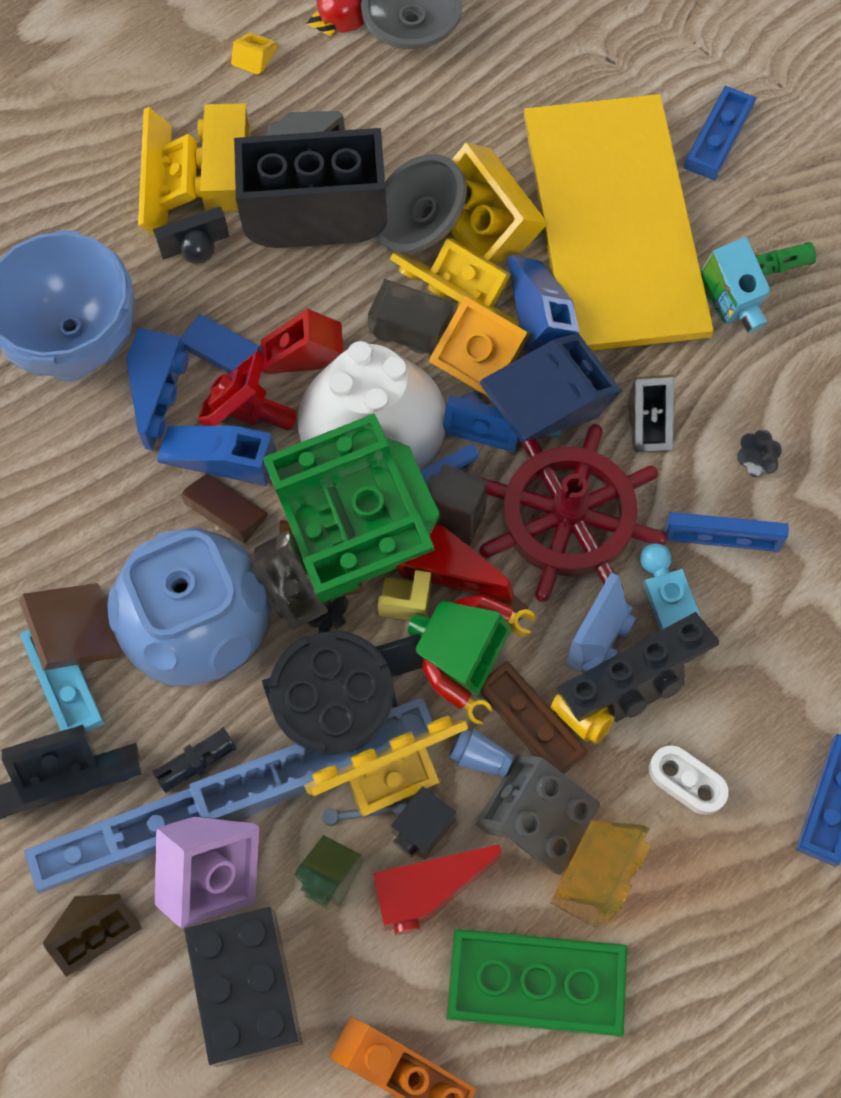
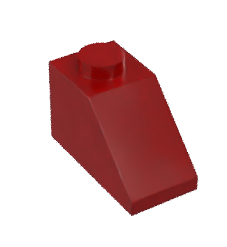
(302, 344)

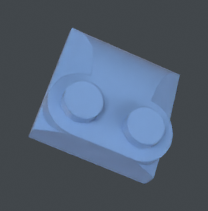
(601, 627)

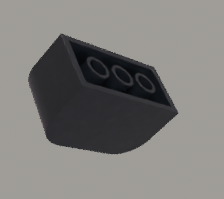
(311, 187)

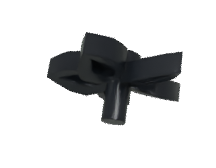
(333, 617)

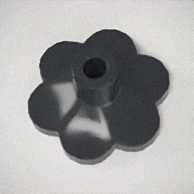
(759, 453)

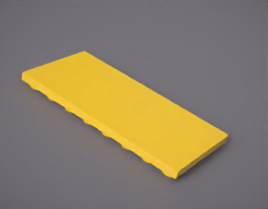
(618, 221)

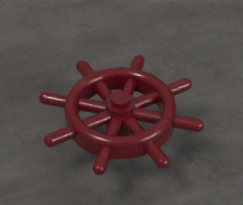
(570, 511)

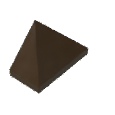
(89, 929)

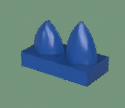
(478, 422)

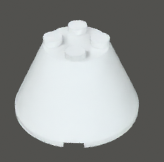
(380, 382)

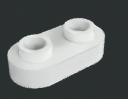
(689, 778)

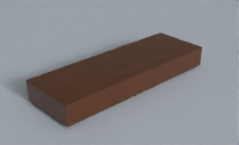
(531, 718)

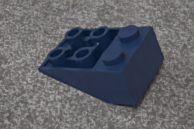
(551, 388)

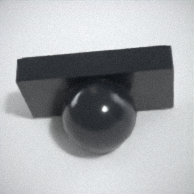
(193, 236)

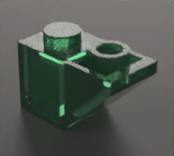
(328, 872)

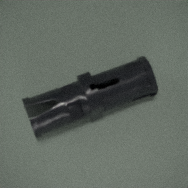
(194, 760)

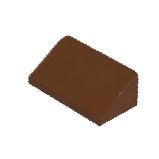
(224, 507)

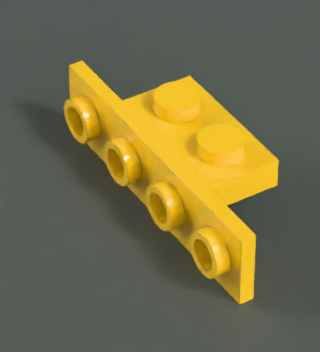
(166, 171)
(459, 274)
(389, 774)

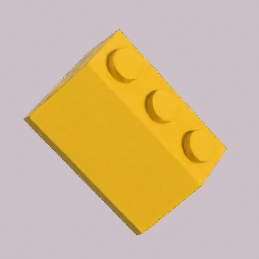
(496, 213)

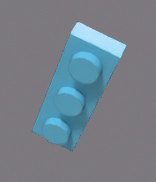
(66, 692)

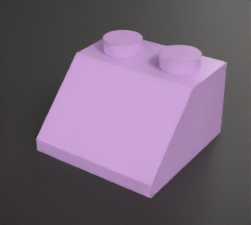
(205, 868)

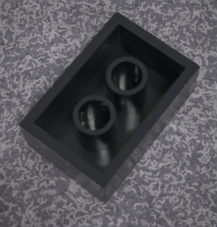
(242, 987)

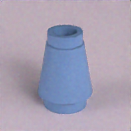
(480, 753)

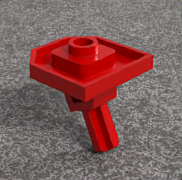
(244, 399)

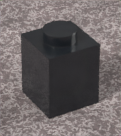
(422, 824)

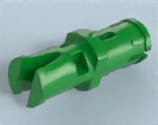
(798, 256)

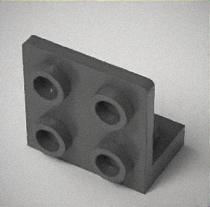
(539, 811)

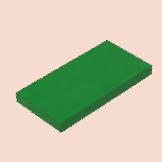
(537, 982)

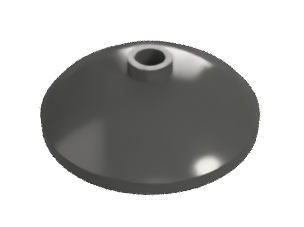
(411, 22)
(422, 203)

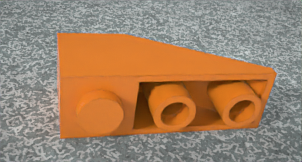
(394, 1065)

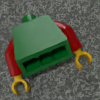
(463, 645)

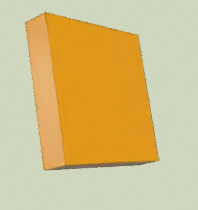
(477, 344)

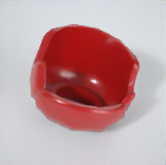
(344, 14)

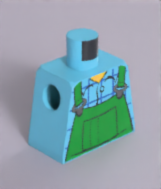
(736, 285)

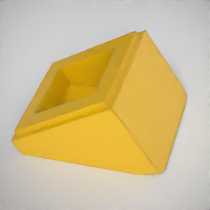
(253, 52)

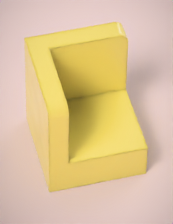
(405, 598)

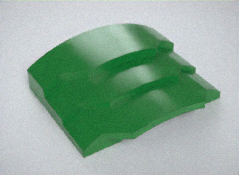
(353, 504)

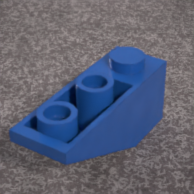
(540, 303)
(153, 372)
(219, 451)

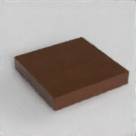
(70, 626)

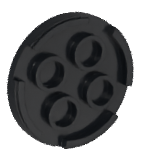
(331, 692)

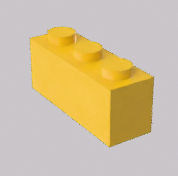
(217, 155)

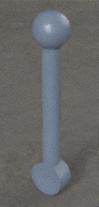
(331, 816)

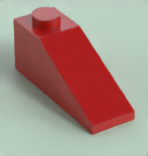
(458, 567)
(422, 889)

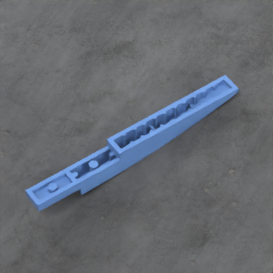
(222, 796)

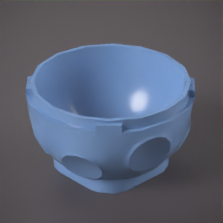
(62, 285)
(194, 632)

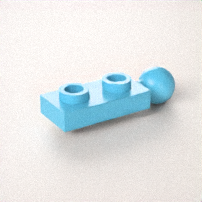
(666, 591)

